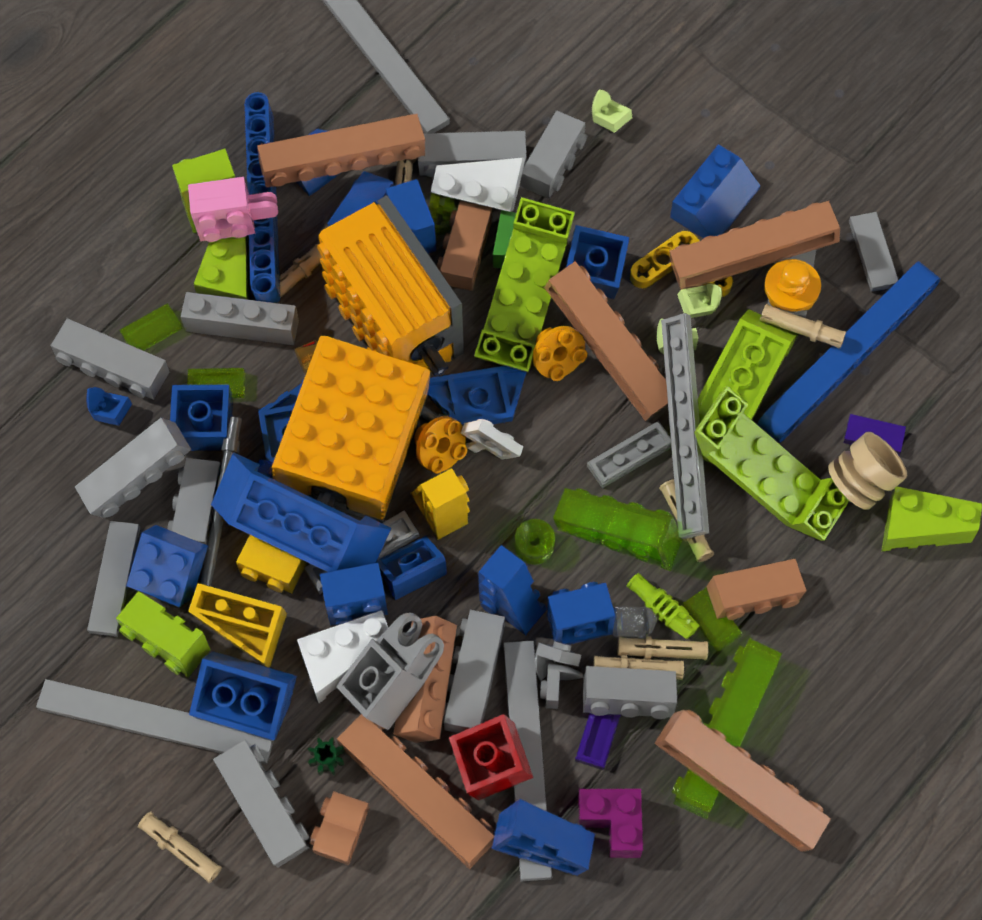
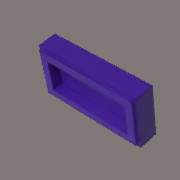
(889, 432)
(597, 740)

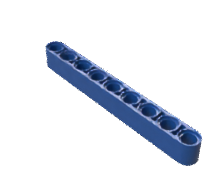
(259, 131)
(858, 344)

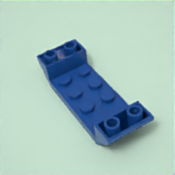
(295, 520)

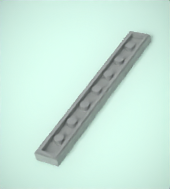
(389, 64)
(684, 420)
(525, 713)
(144, 719)

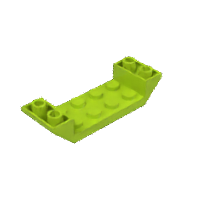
(520, 295)
(747, 363)
(767, 469)

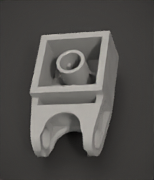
(391, 671)

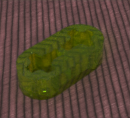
(446, 209)

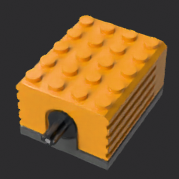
(391, 288)
(352, 428)

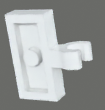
(489, 438)

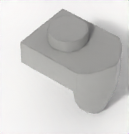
(549, 654)
(550, 688)

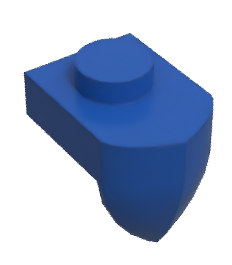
(107, 406)

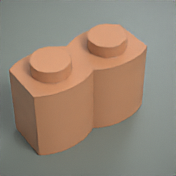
(340, 827)

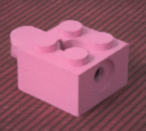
(227, 209)

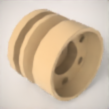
(867, 470)

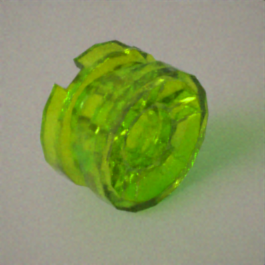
(530, 531)

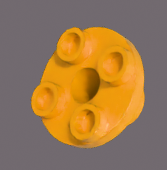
(792, 285)
(559, 352)
(440, 444)

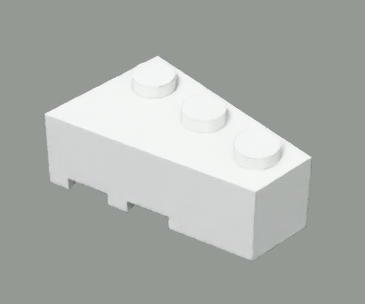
(482, 182)
(334, 650)

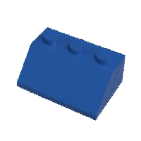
(715, 194)
(242, 695)

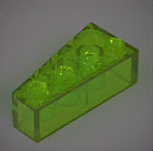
(619, 525)

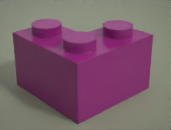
(618, 811)

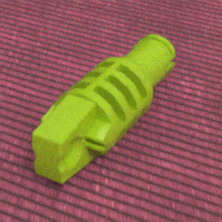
(664, 607)

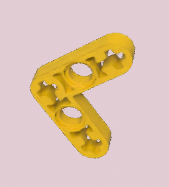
(659, 270)

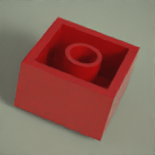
(490, 757)

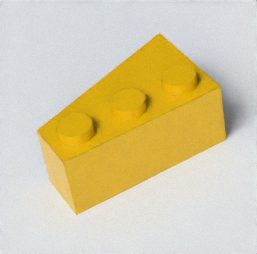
(443, 502)
(241, 620)

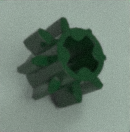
(322, 749)

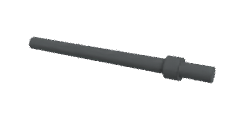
(230, 446)

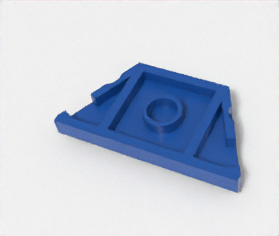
(478, 394)
(274, 421)

